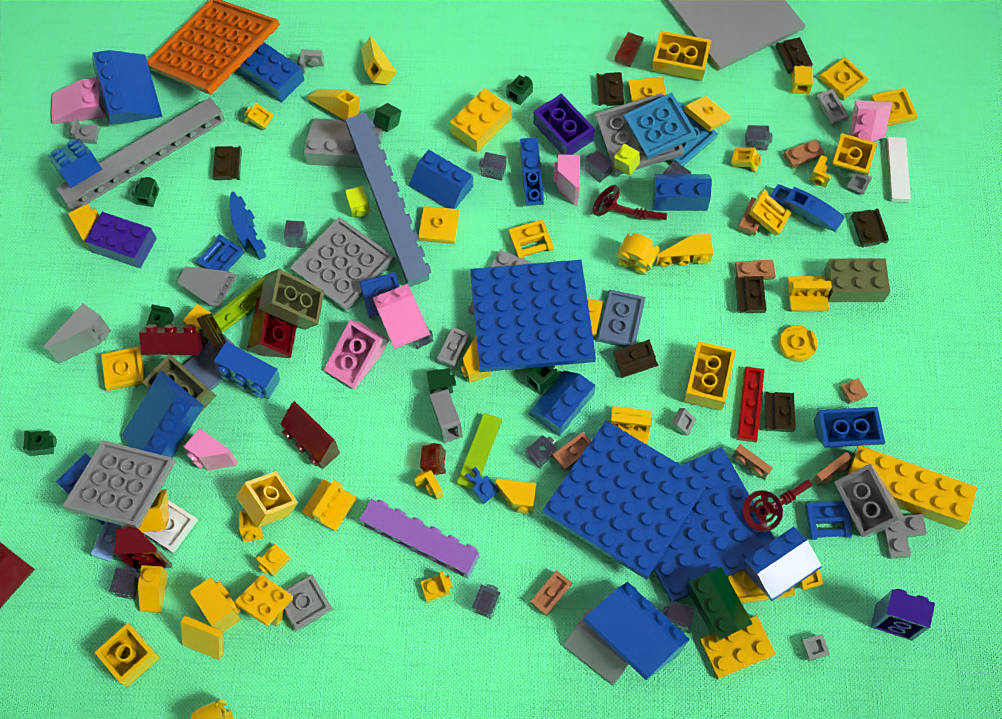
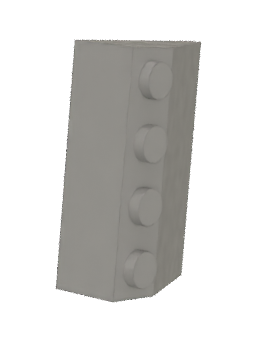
(331, 144)

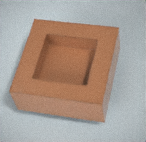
(854, 391)

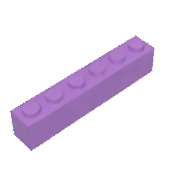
(420, 538)

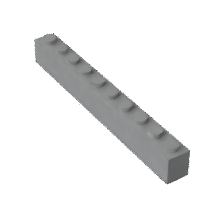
(144, 153)

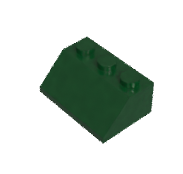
(718, 604)

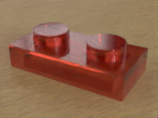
(629, 49)

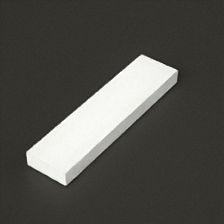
(898, 169)

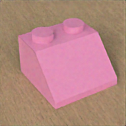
(870, 119)
(567, 176)
(208, 452)

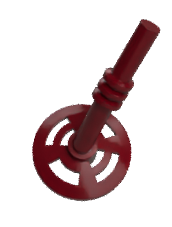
(610, 203)
(768, 508)

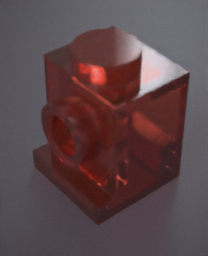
(433, 458)

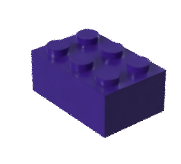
(563, 125)
(121, 240)
(903, 614)

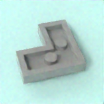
(896, 535)

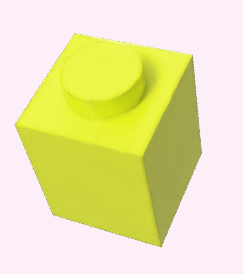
(627, 159)
(357, 201)

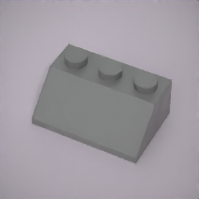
(595, 652)

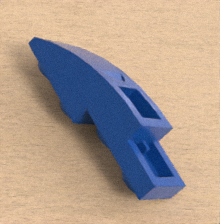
(531, 171)
(808, 206)
(243, 225)

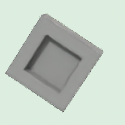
(859, 182)
(683, 421)
(815, 647)

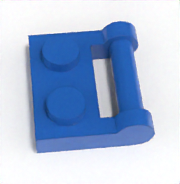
(224, 259)
(828, 514)

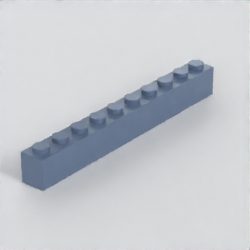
(387, 199)

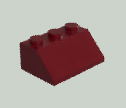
(271, 335)
(172, 340)
(309, 436)
(137, 549)
(12, 573)

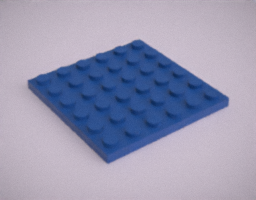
(532, 316)
(625, 499)
(714, 530)

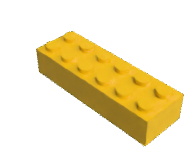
(920, 489)

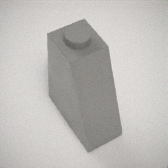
(207, 283)
(446, 415)

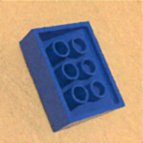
(125, 86)
(162, 418)
(637, 630)

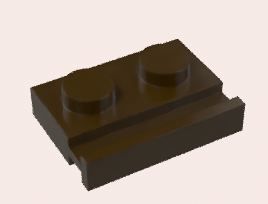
(793, 54)
(610, 89)
(227, 163)
(869, 227)
(750, 294)
(212, 331)
(635, 358)
(779, 411)

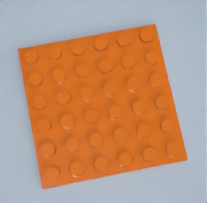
(212, 45)

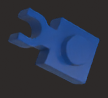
(483, 487)

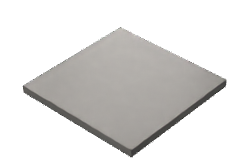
(737, 26)

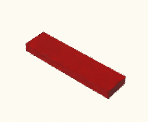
(750, 404)

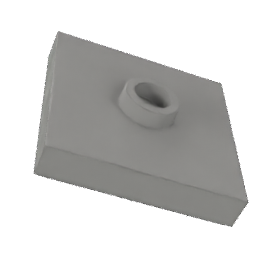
(307, 603)

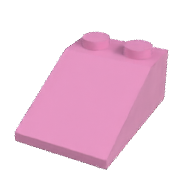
(78, 101)
(401, 316)
(355, 353)

